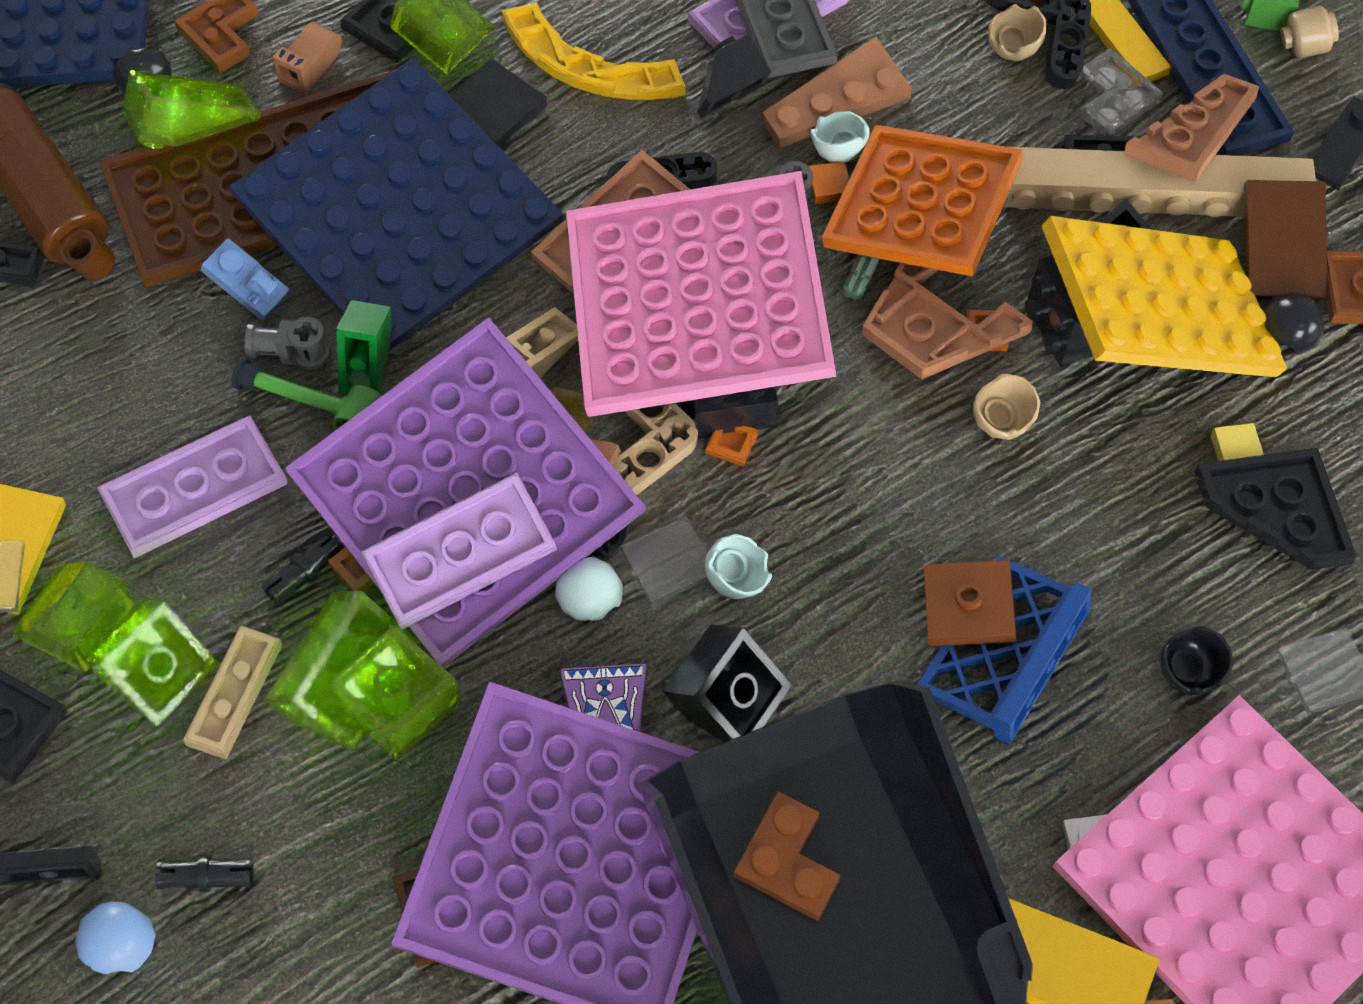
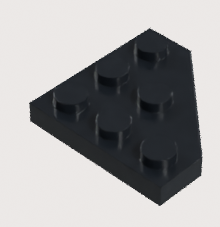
(1281, 502)

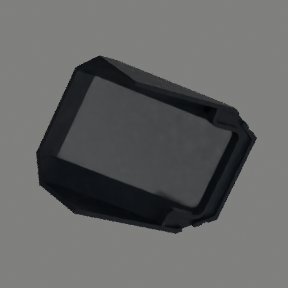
(917, 886)

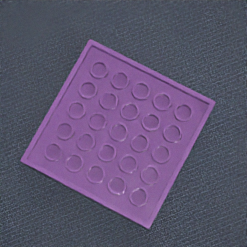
(448, 435)
(552, 861)

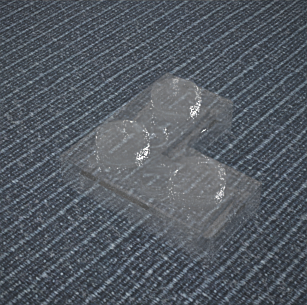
(1124, 93)

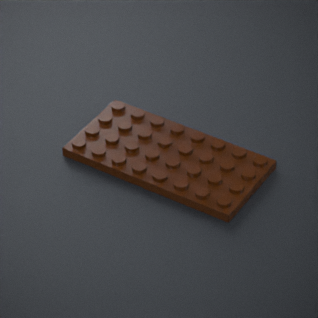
(179, 197)

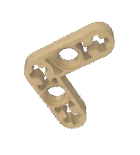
(657, 437)

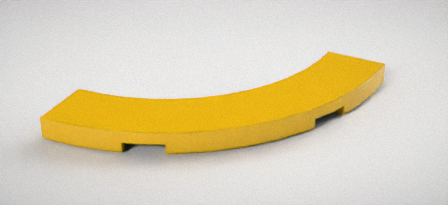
(584, 69)

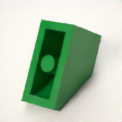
(363, 345)

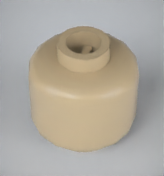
(1310, 32)

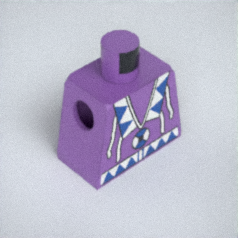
(607, 692)

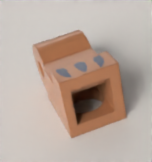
(307, 57)

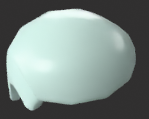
(840, 136)
(737, 567)
(589, 590)

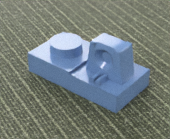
(245, 279)

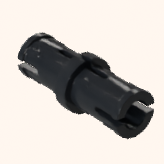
(302, 569)
(204, 873)

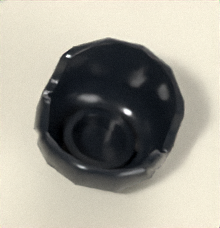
(140, 60)
(1294, 321)
(1196, 661)

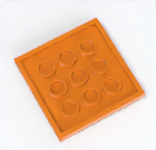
(923, 199)

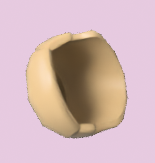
(1017, 32)
(1006, 406)

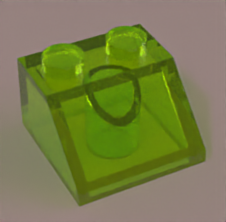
(440, 29)
(74, 612)
(150, 660)
(396, 692)

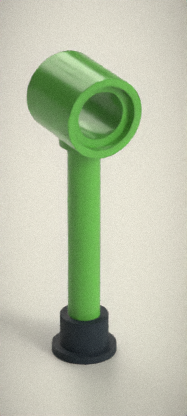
(253, 377)

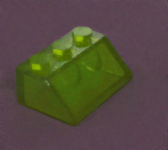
(336, 638)

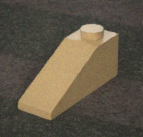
(545, 340)

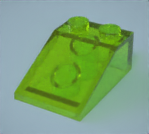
(183, 109)

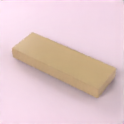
(232, 692)

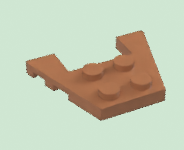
(928, 332)

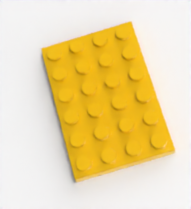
(1162, 298)

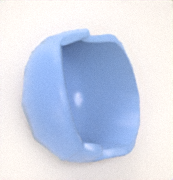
(114, 938)

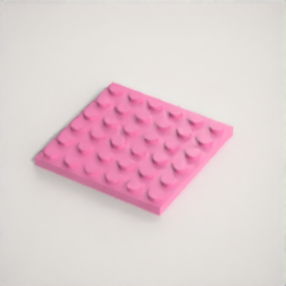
(697, 294)
(1232, 870)

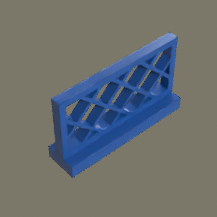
(1032, 672)

